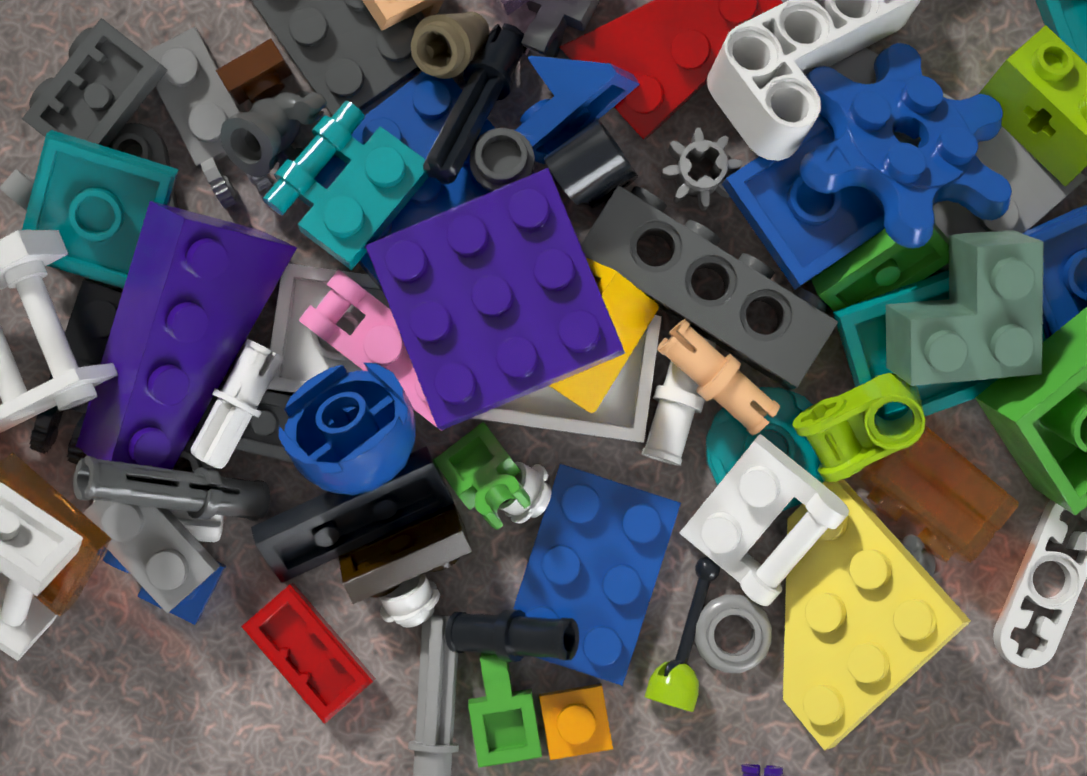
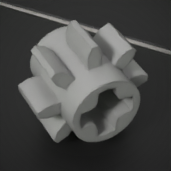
(696, 152)

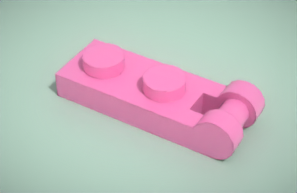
(372, 341)

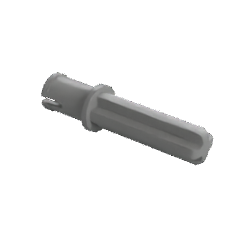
(435, 702)

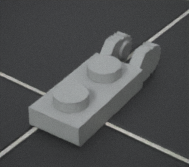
(199, 107)

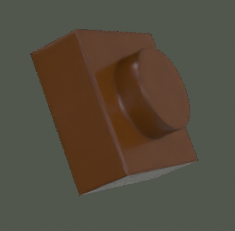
(255, 73)

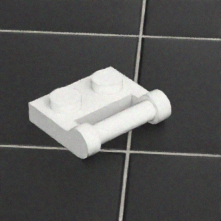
(748, 504)

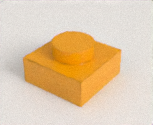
(575, 721)

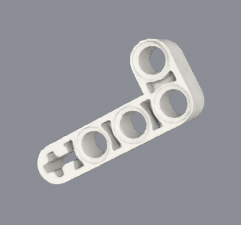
(779, 52)

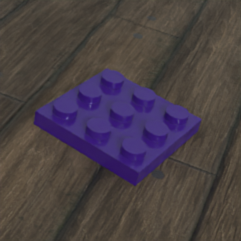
(494, 299)

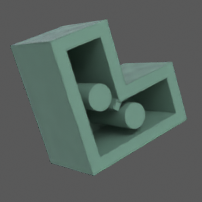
(986, 324)

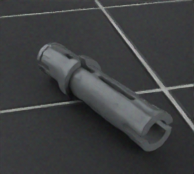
(197, 492)

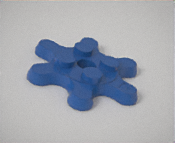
(899, 173)

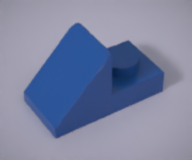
(581, 95)

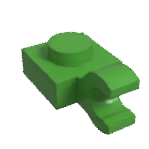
(503, 719)

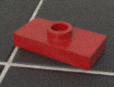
(308, 653)

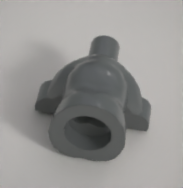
(266, 132)

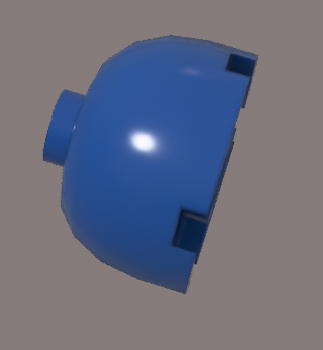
(349, 429)

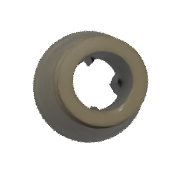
(448, 42)

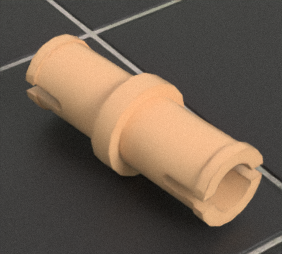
(718, 377)

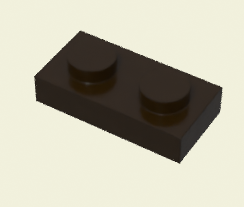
(410, 551)

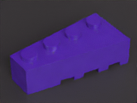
(177, 331)

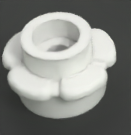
(540, 492)
(411, 602)

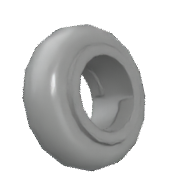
(758, 644)

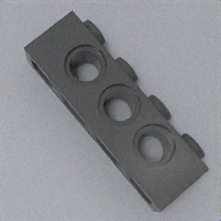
(800, 315)

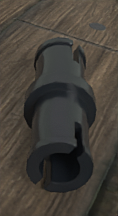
(512, 635)

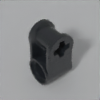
(590, 166)

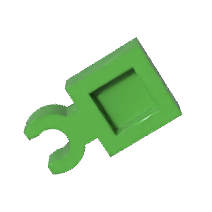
(482, 474)

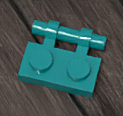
(363, 196)

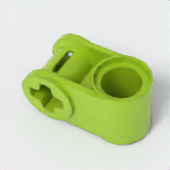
(851, 434)

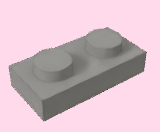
(154, 549)

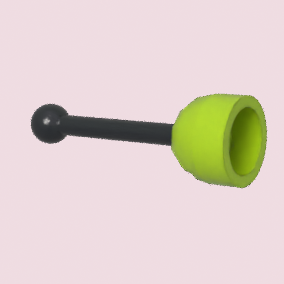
(675, 681)

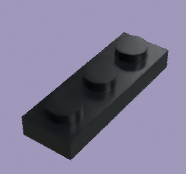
(343, 522)

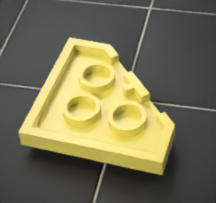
(857, 621)

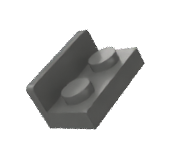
(95, 87)

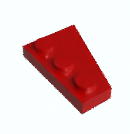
(666, 49)

